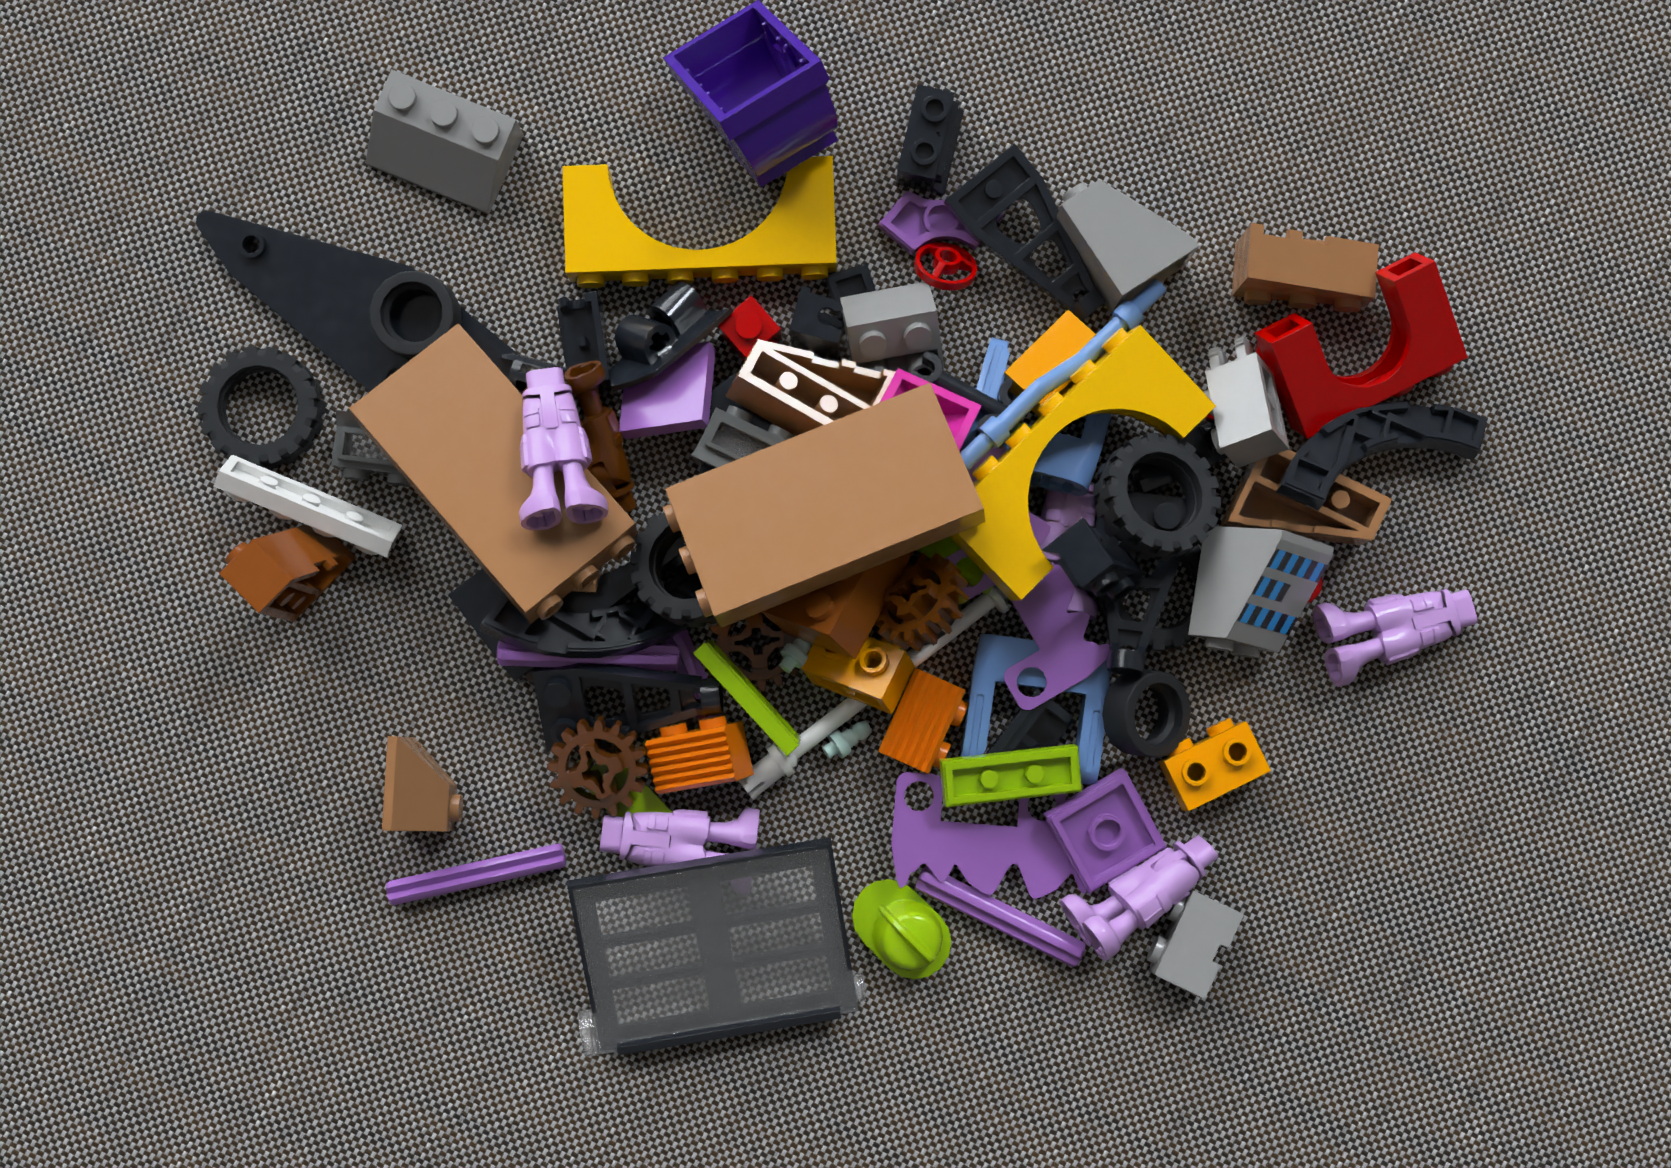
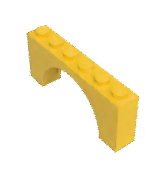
(609, 247)
(1128, 380)

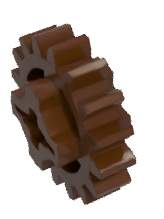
(922, 602)
(760, 662)
(602, 785)

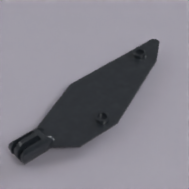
(329, 296)

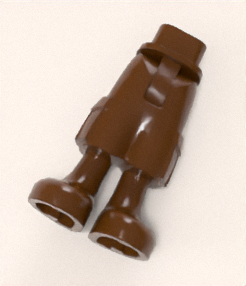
(601, 425)

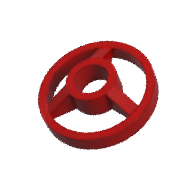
(958, 260)

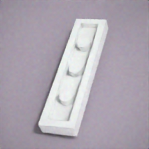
(297, 501)

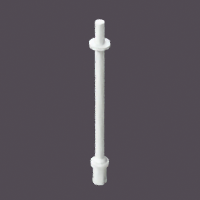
(777, 764)

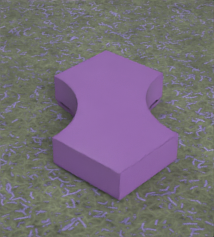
(923, 221)

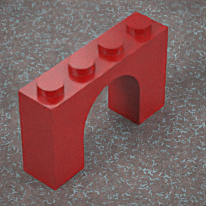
(1420, 346)

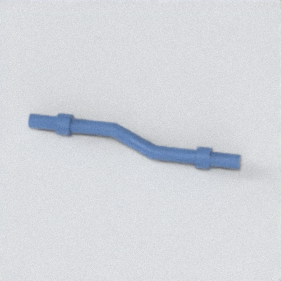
(996, 429)

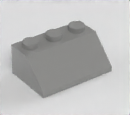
(441, 141)

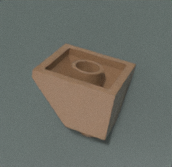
(417, 790)

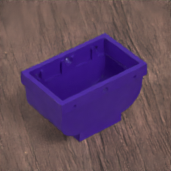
(759, 91)

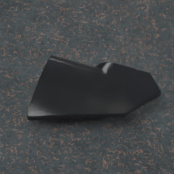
(653, 344)

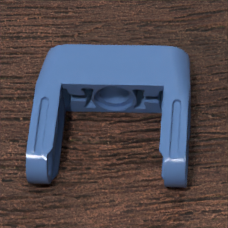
(1066, 461)
(991, 661)

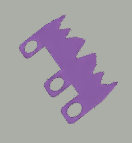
(1059, 635)
(978, 850)

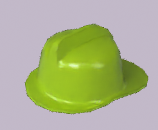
(901, 929)

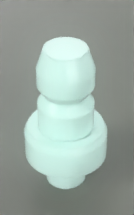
(795, 654)
(841, 742)

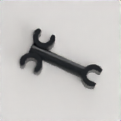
(989, 405)

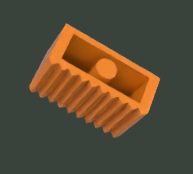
(923, 721)
(699, 756)

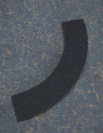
(1374, 431)
(591, 634)

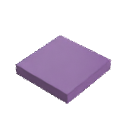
(673, 399)
(1105, 830)

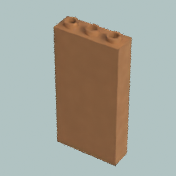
(456, 439)
(823, 506)

